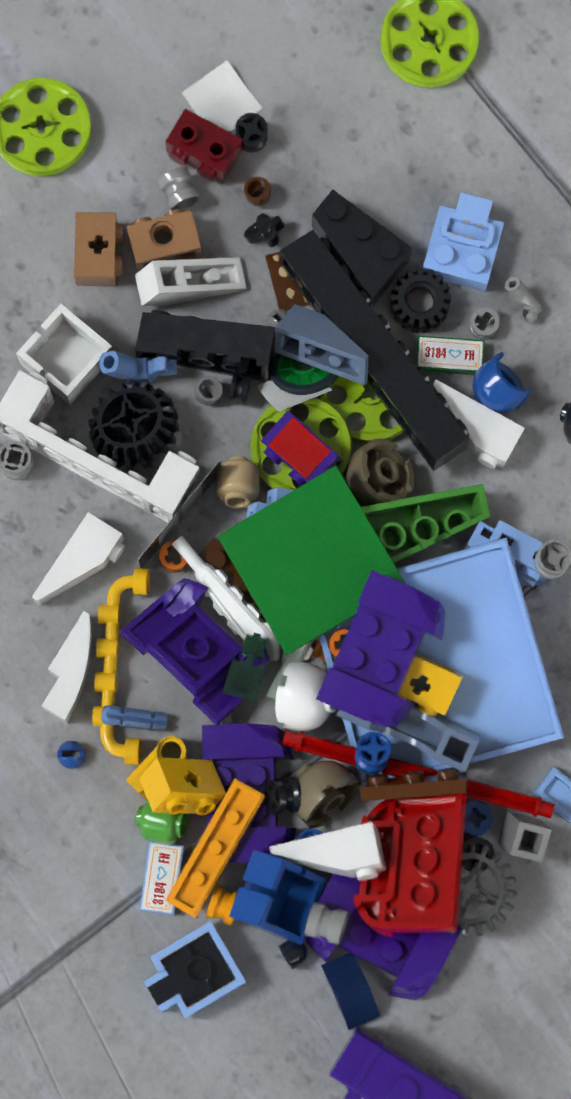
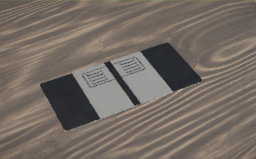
(178, 517)

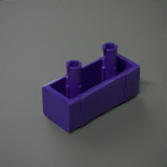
(380, 1072)

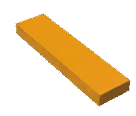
(215, 848)

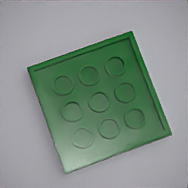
(308, 559)

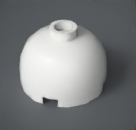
(297, 701)

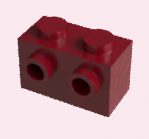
(203, 146)

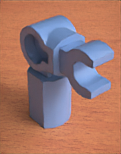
(136, 369)

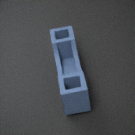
(432, 735)

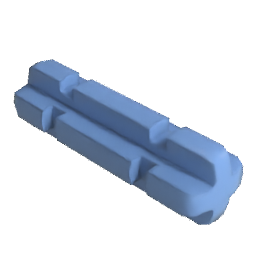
(134, 718)

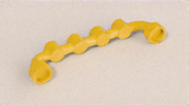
(108, 649)

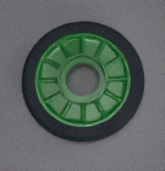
(290, 379)

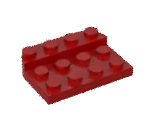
(422, 862)

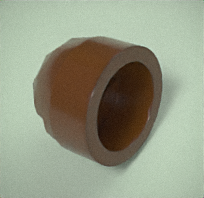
(254, 188)

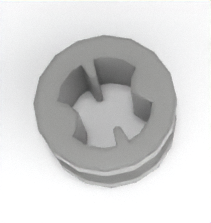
(488, 332)

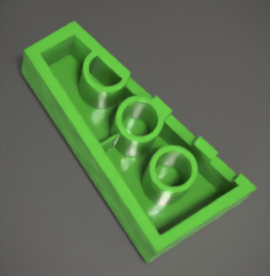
(425, 520)

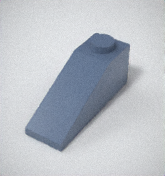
(320, 343)

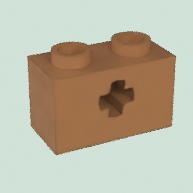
(95, 230)

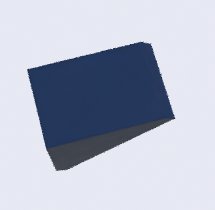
(351, 990)

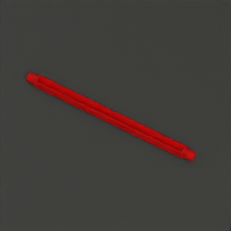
(396, 768)

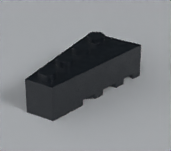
(207, 344)

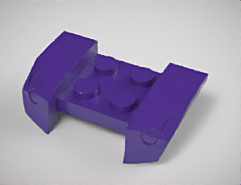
(190, 646)
(381, 650)
(249, 755)
(408, 956)

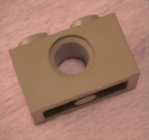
(176, 223)

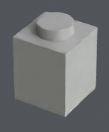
(524, 836)

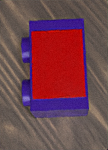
(299, 449)

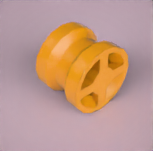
(221, 905)

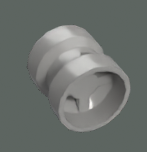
(179, 188)
(19, 466)
(557, 555)
(326, 923)

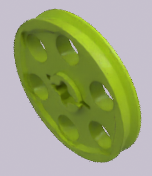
(425, 52)
(57, 127)
(367, 408)
(318, 412)

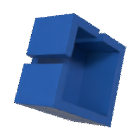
(277, 897)

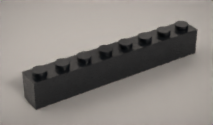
(390, 371)

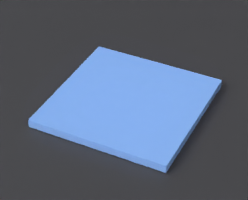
(487, 641)

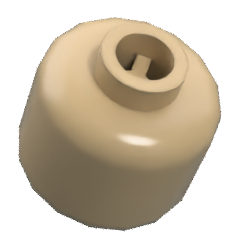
(238, 482)

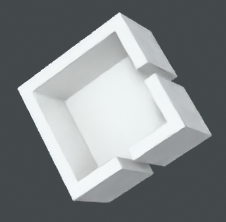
(68, 356)

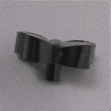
(265, 229)

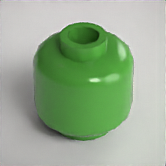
(161, 826)

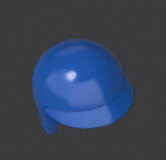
(498, 386)

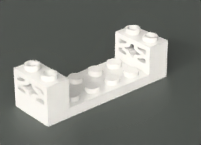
(22, 420)

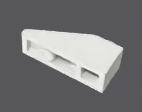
(188, 280)
(490, 433)
(84, 555)
(343, 852)

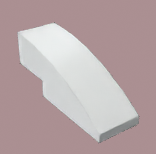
(71, 669)

